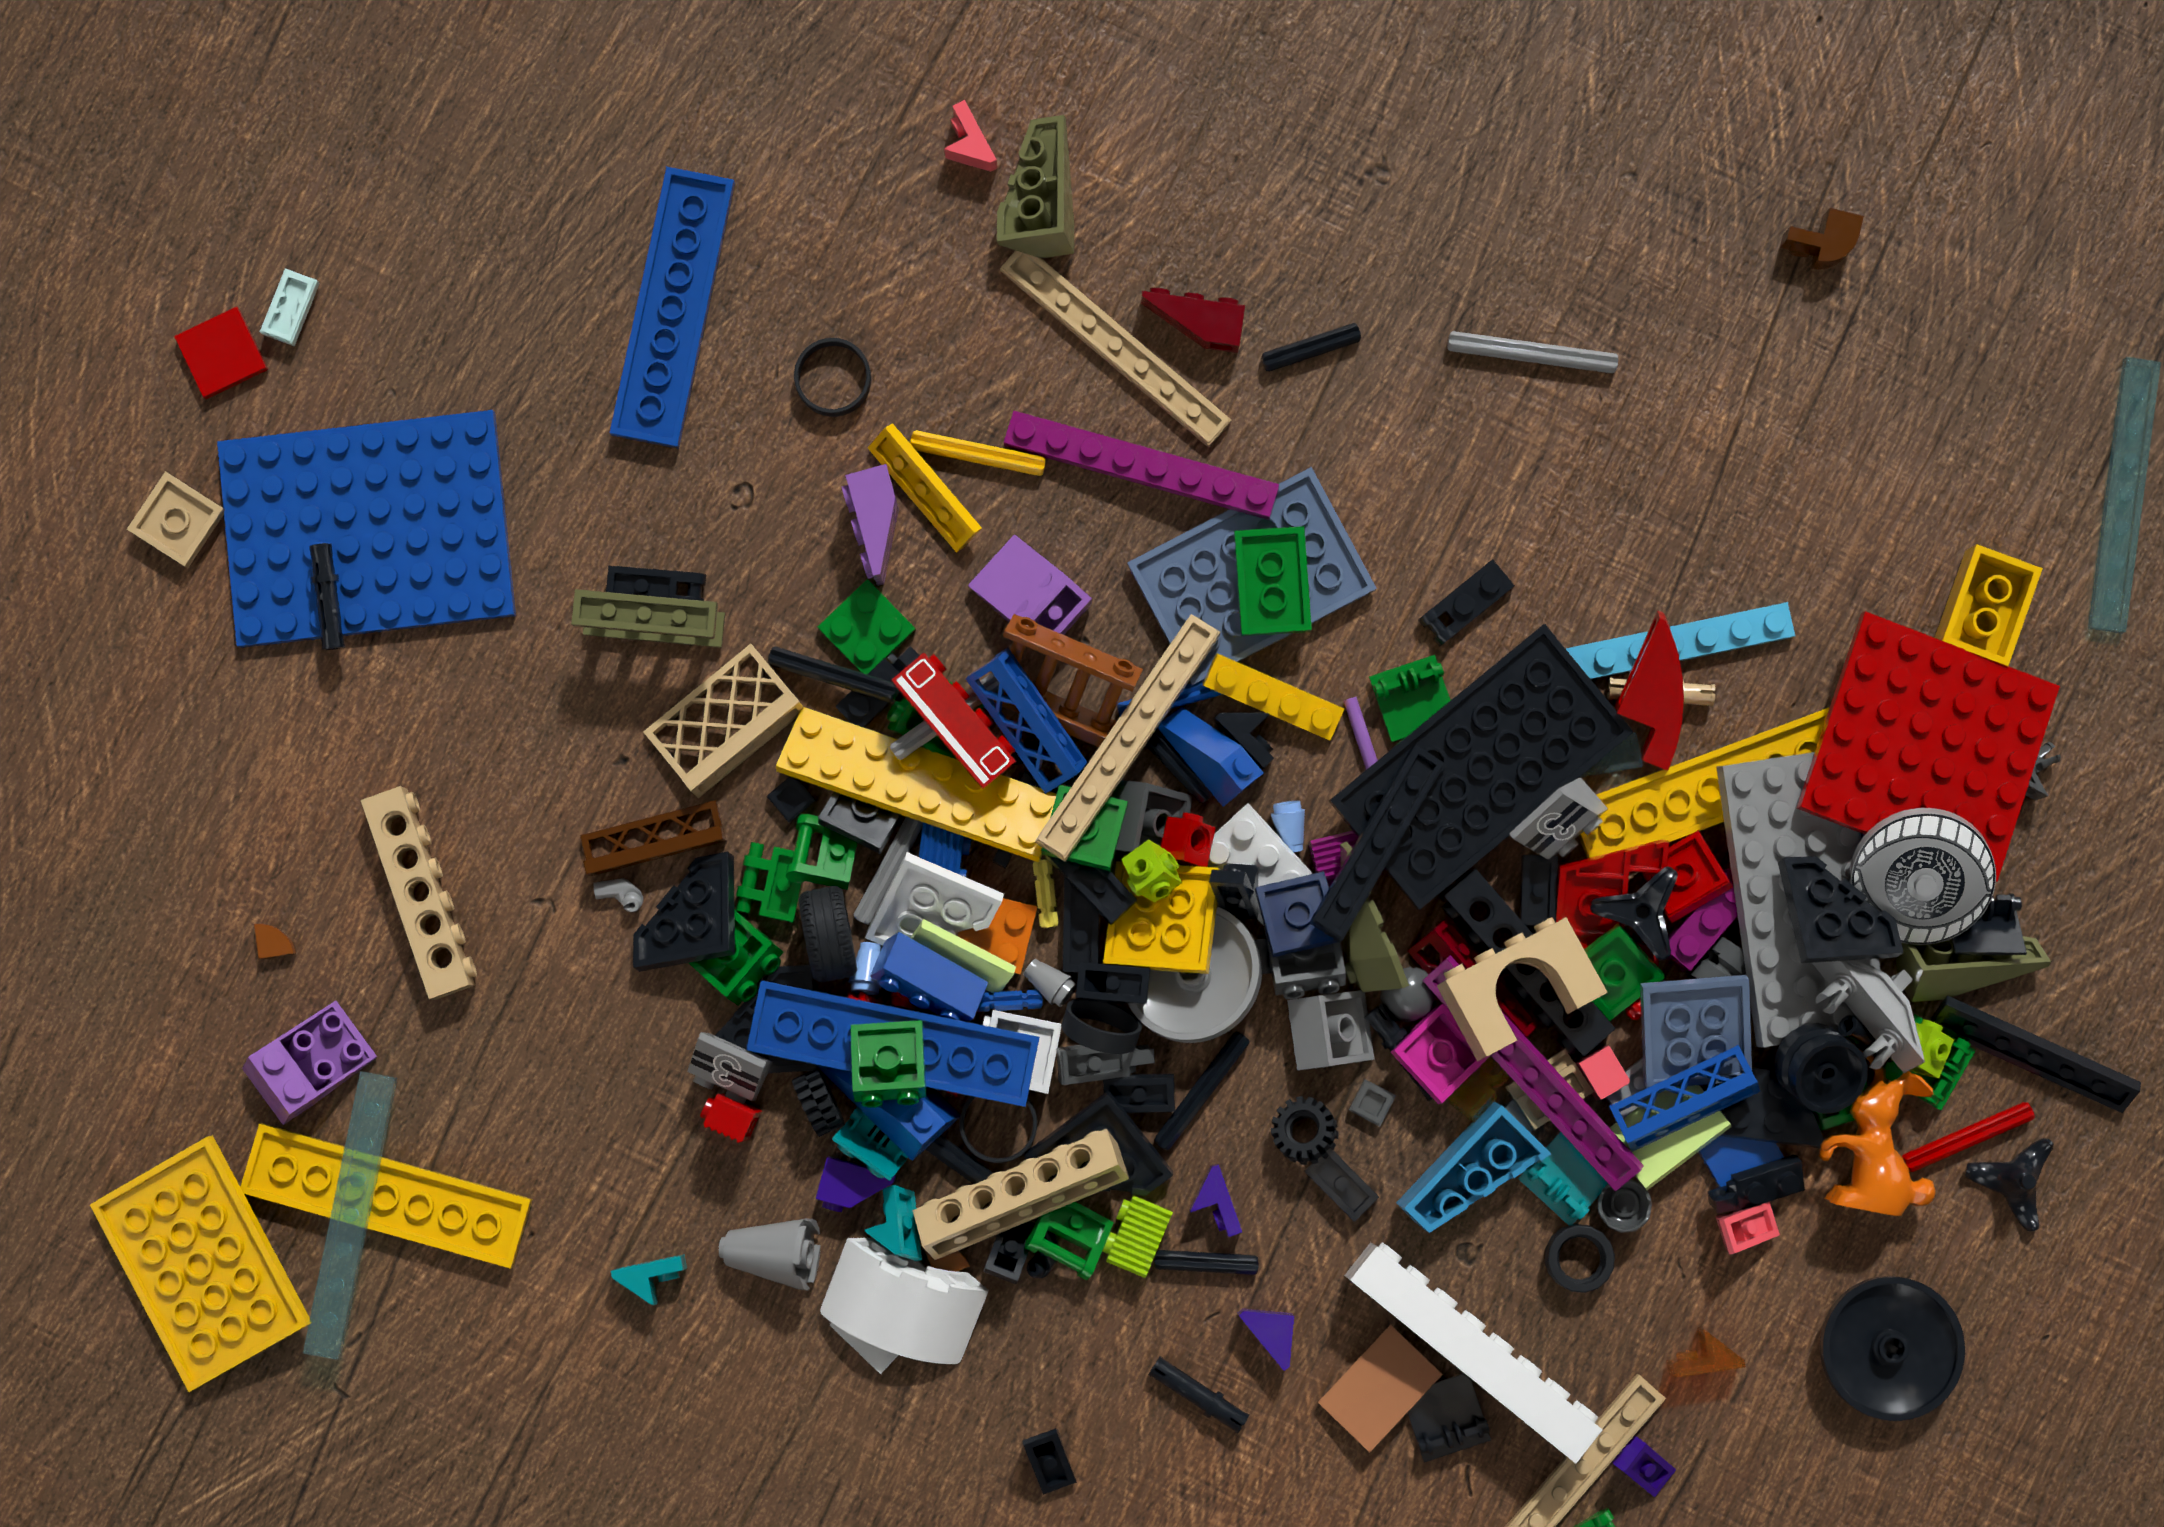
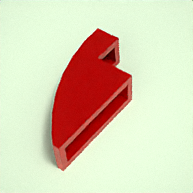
(1656, 693)

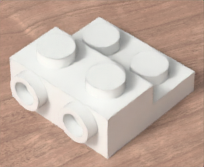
(1047, 1047)

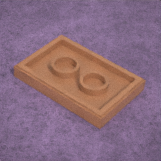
(1380, 1388)

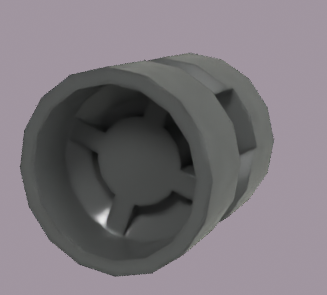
(1722, 960)

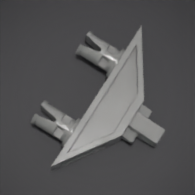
(1879, 1006)

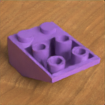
(877, 510)
(1030, 587)
(308, 1062)

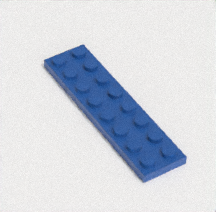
(672, 307)
(956, 1053)

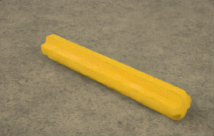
(978, 453)

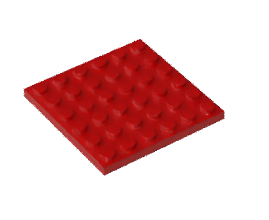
(1927, 731)

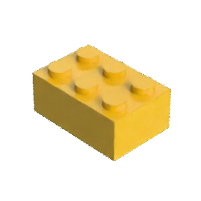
(1988, 603)

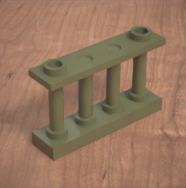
(648, 618)

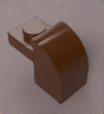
(1835, 239)

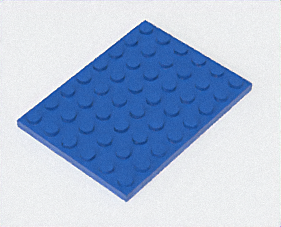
(407, 518)

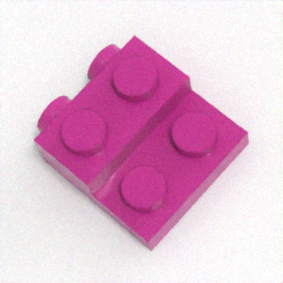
(1437, 1054)

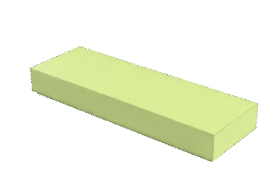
(963, 953)

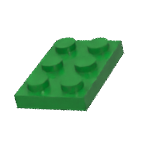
(1272, 581)

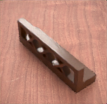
(655, 850)

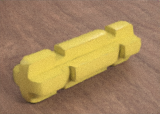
(1045, 894)

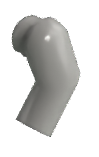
(622, 890)

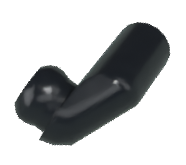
(1042, 1265)

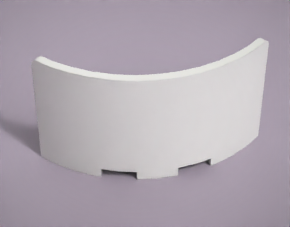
(901, 1307)

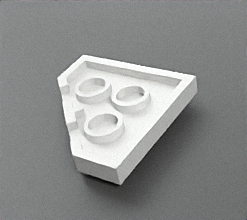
(933, 894)

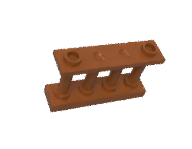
(1075, 719)

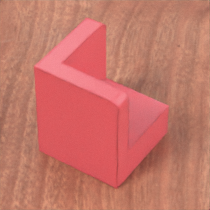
(1603, 1072)

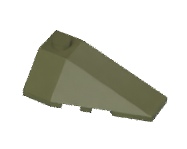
(1039, 201)
(1369, 954)
(1941, 972)

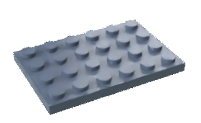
(1200, 574)

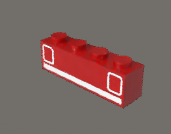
(953, 720)

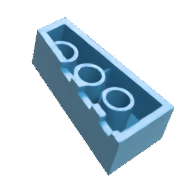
(1472, 1168)

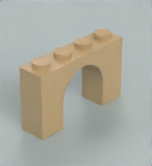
(1551, 950)

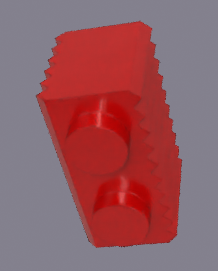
(730, 1117)

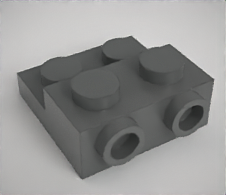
(1308, 970)

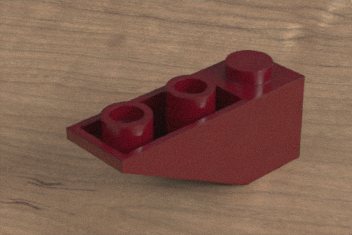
(1206, 322)

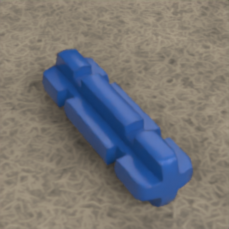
(1010, 1001)

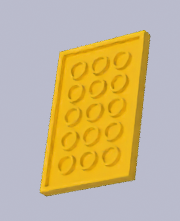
(200, 1263)

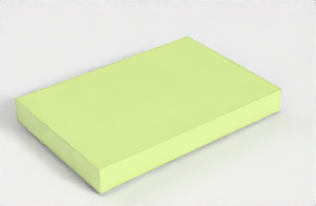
(1676, 1148)

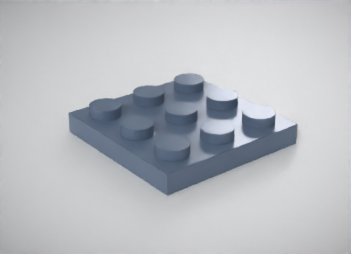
(1692, 1023)

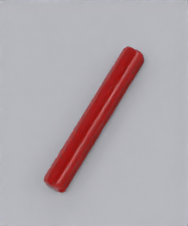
(1968, 1136)

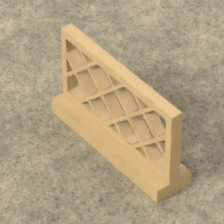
(742, 743)

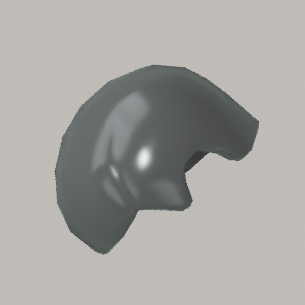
(1412, 1001)
(1625, 1208)

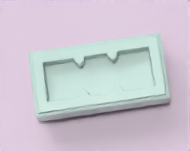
(289, 307)

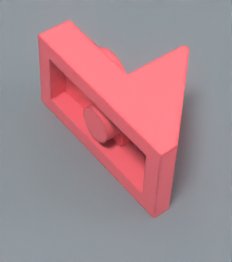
(972, 149)
(1747, 1227)

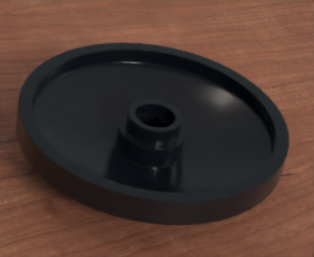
(1892, 1348)

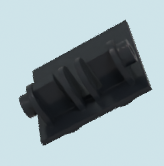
(1995, 931)
(1448, 1418)

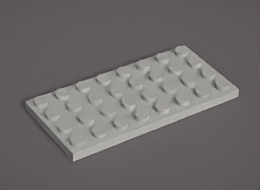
(1760, 831)

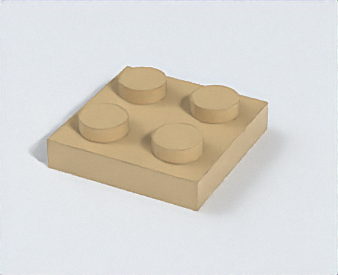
(176, 519)

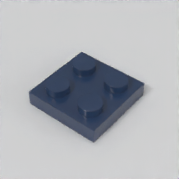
(1288, 910)

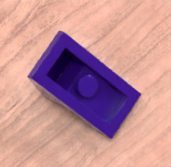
(1214, 1191)
(1644, 1466)

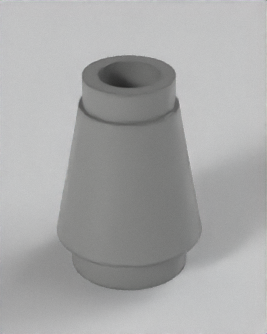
(1050, 982)

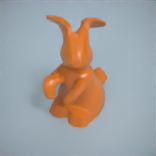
(1879, 1173)

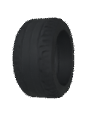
(827, 934)

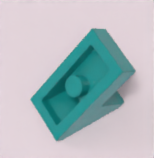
(900, 1230)
(640, 1276)

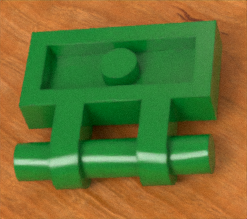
(780, 894)

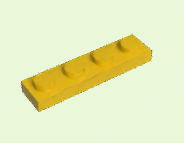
(924, 487)
(1273, 696)

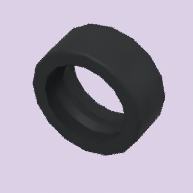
(1606, 1258)

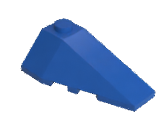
(905, 1125)

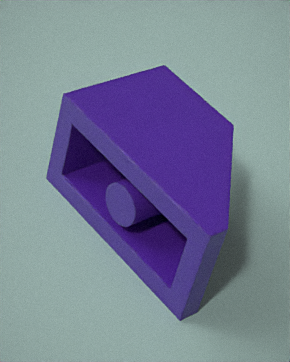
(847, 1184)

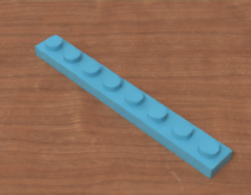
(1692, 639)

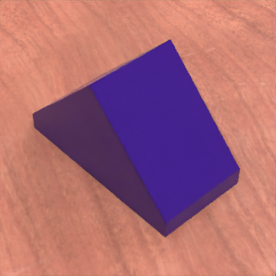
(1273, 1331)

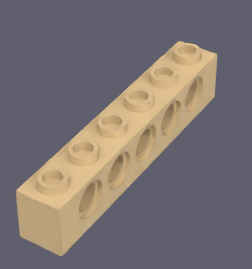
(380, 813)
(1038, 1197)

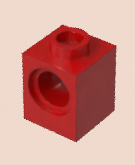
(1188, 839)

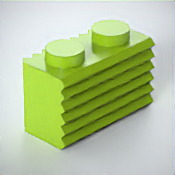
(1137, 1236)

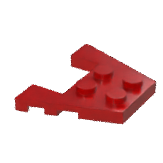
(1602, 877)

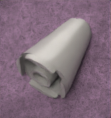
(775, 1251)

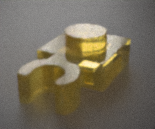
(1476, 1093)

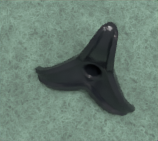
(1643, 910)
(2015, 1180)

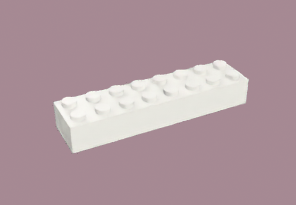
(1480, 1357)

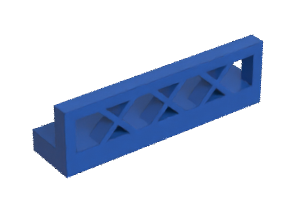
(1036, 713)
(1691, 1110)

